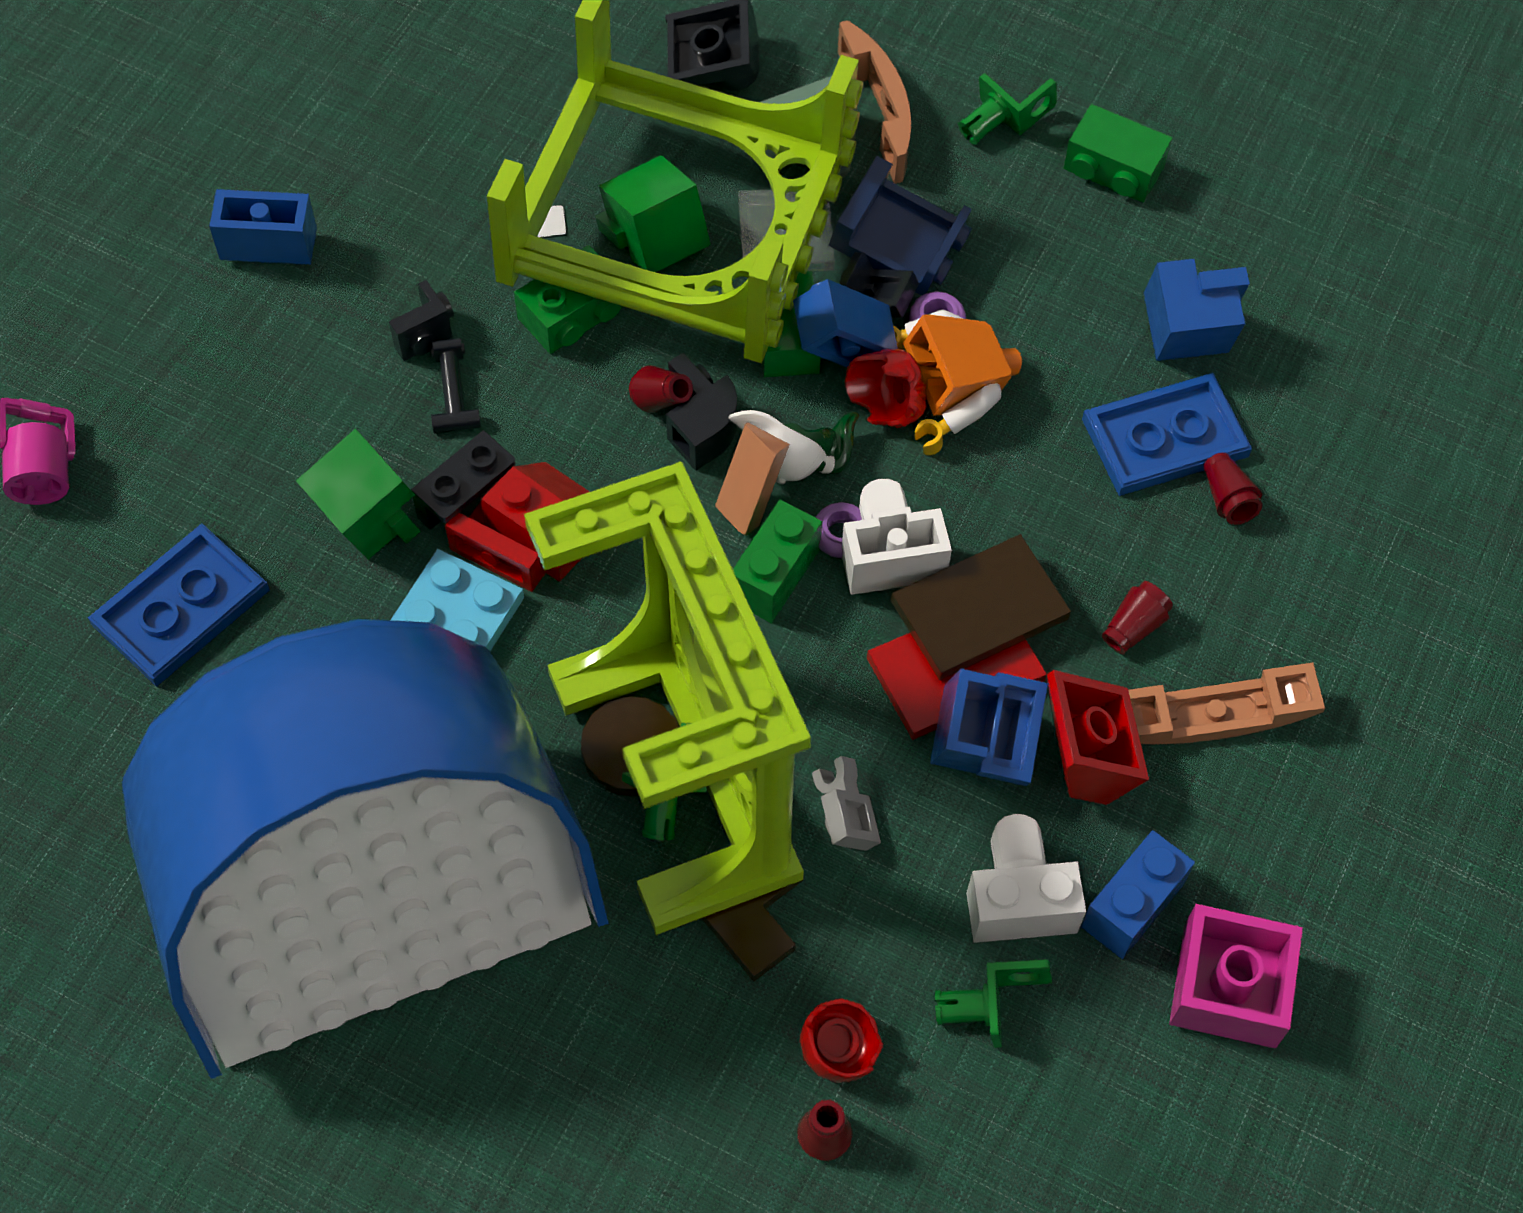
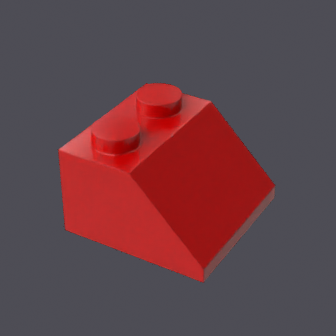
(524, 491)
(1096, 737)

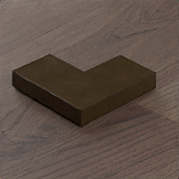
(753, 933)

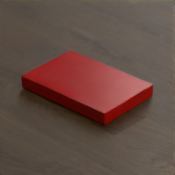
(918, 691)

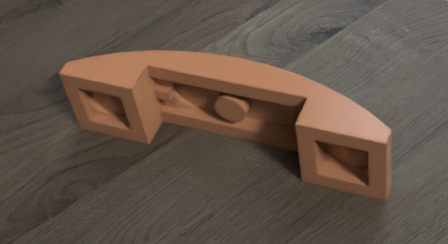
(888, 91)
(1227, 709)

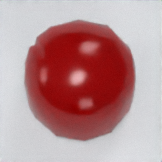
(840, 1041)

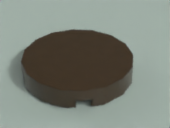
(616, 727)

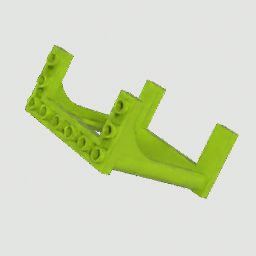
(803, 132)
(716, 673)

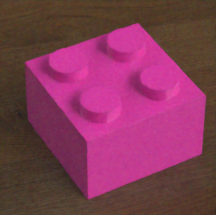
(1236, 976)

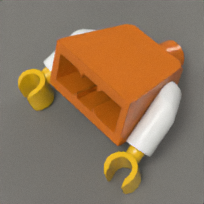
(960, 368)

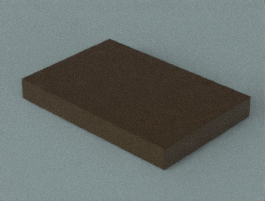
(980, 606)

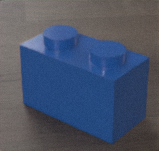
(263, 226)
(842, 323)
(1137, 894)

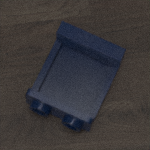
(899, 229)

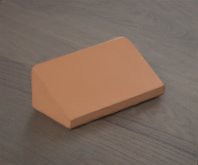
(751, 478)

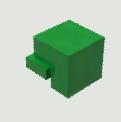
(653, 214)
(360, 495)

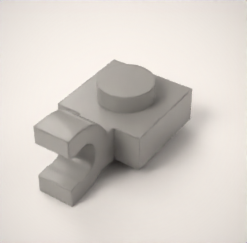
(846, 811)

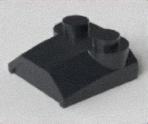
(714, 45)

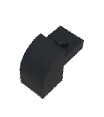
(701, 424)

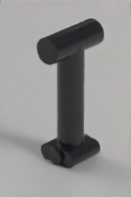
(456, 418)

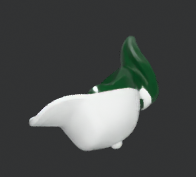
(809, 450)

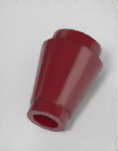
(659, 388)
(1233, 491)
(1137, 616)
(825, 1142)

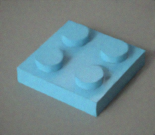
(461, 600)

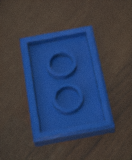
(1165, 433)
(179, 604)

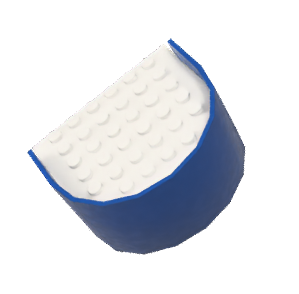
(346, 832)

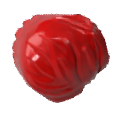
(888, 386)

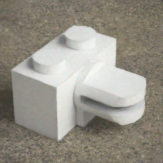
(890, 542)
(1023, 892)

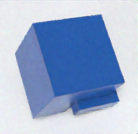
(1193, 311)
(990, 725)

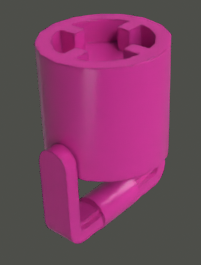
(35, 452)

